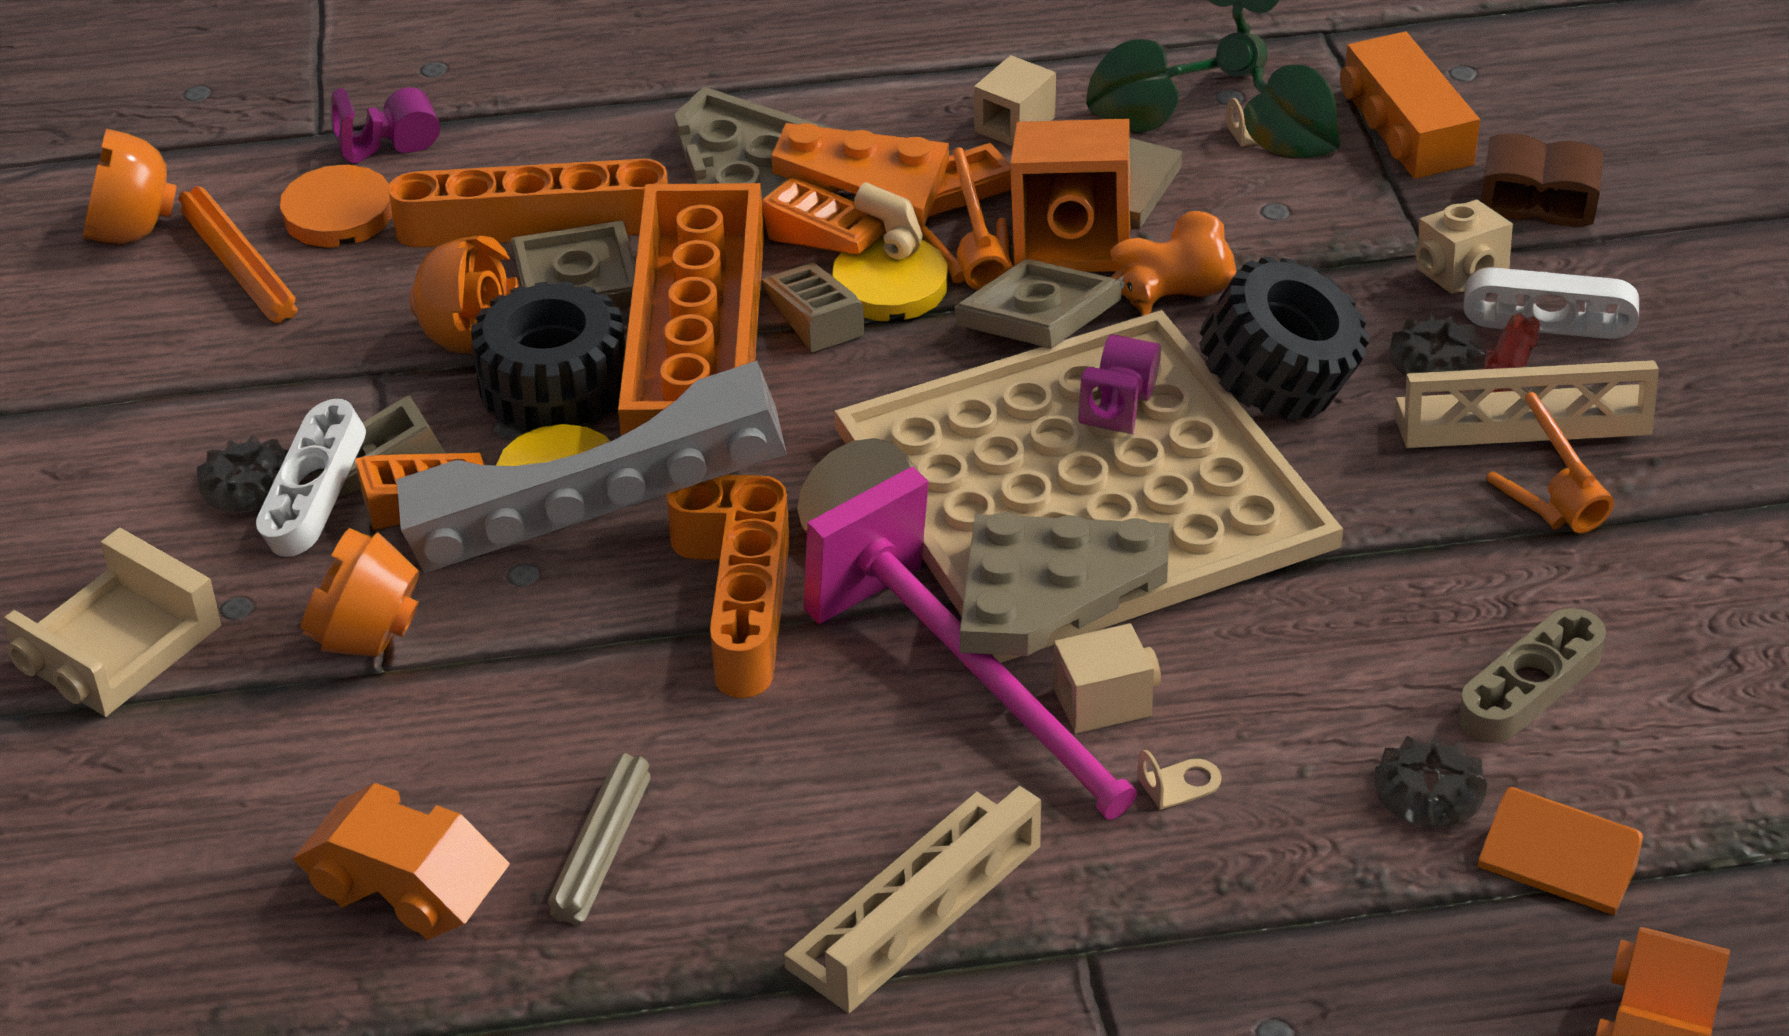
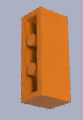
(1410, 105)

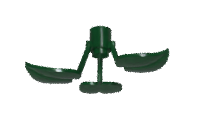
(1289, 116)

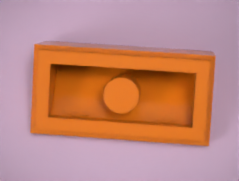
(1561, 850)

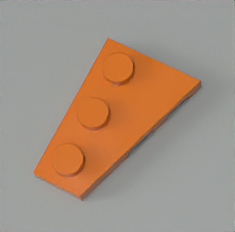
(849, 158)

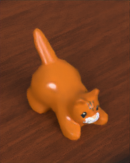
(1189, 264)

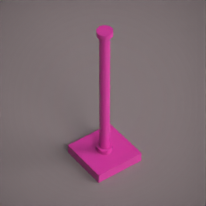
(878, 545)

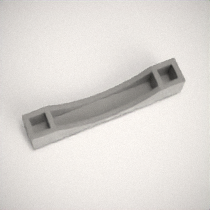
(704, 434)

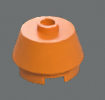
(362, 597)

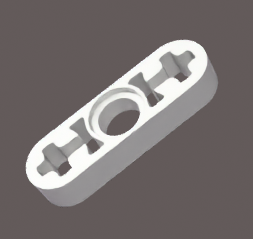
(1596, 292)
(297, 513)

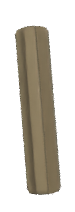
(599, 839)

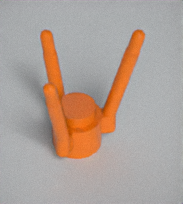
(979, 254)
(1574, 491)

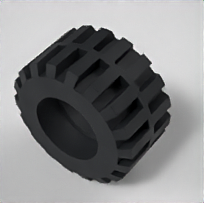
(1283, 338)
(549, 355)

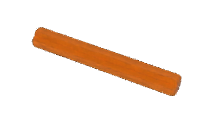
(238, 255)

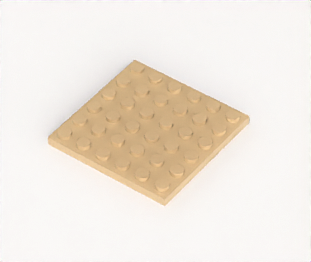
(1015, 445)

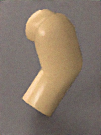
(899, 218)

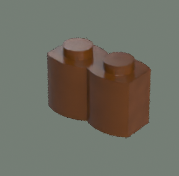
(1542, 180)

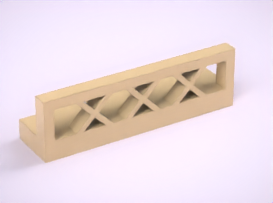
(1507, 418)
(923, 907)

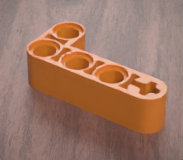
(747, 529)

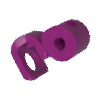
(406, 121)
(1125, 374)

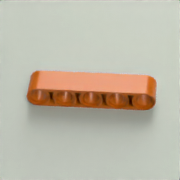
(519, 199)

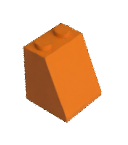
(1071, 192)

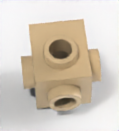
(1462, 242)

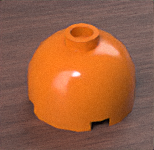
(127, 190)
(455, 286)

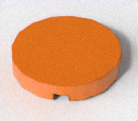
(336, 205)

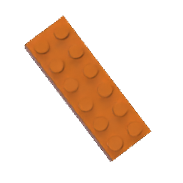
(691, 292)

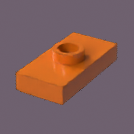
(989, 173)

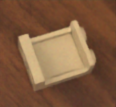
(118, 627)

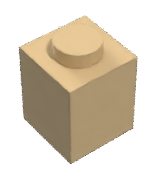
(1011, 95)
(1105, 677)

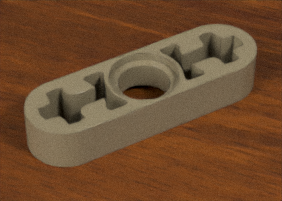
(1528, 699)

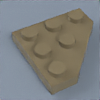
(731, 139)
(1052, 572)

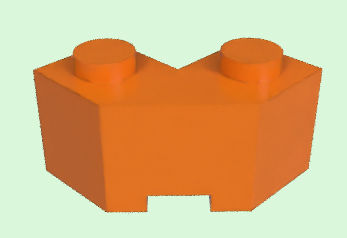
(423, 864)
(1668, 986)

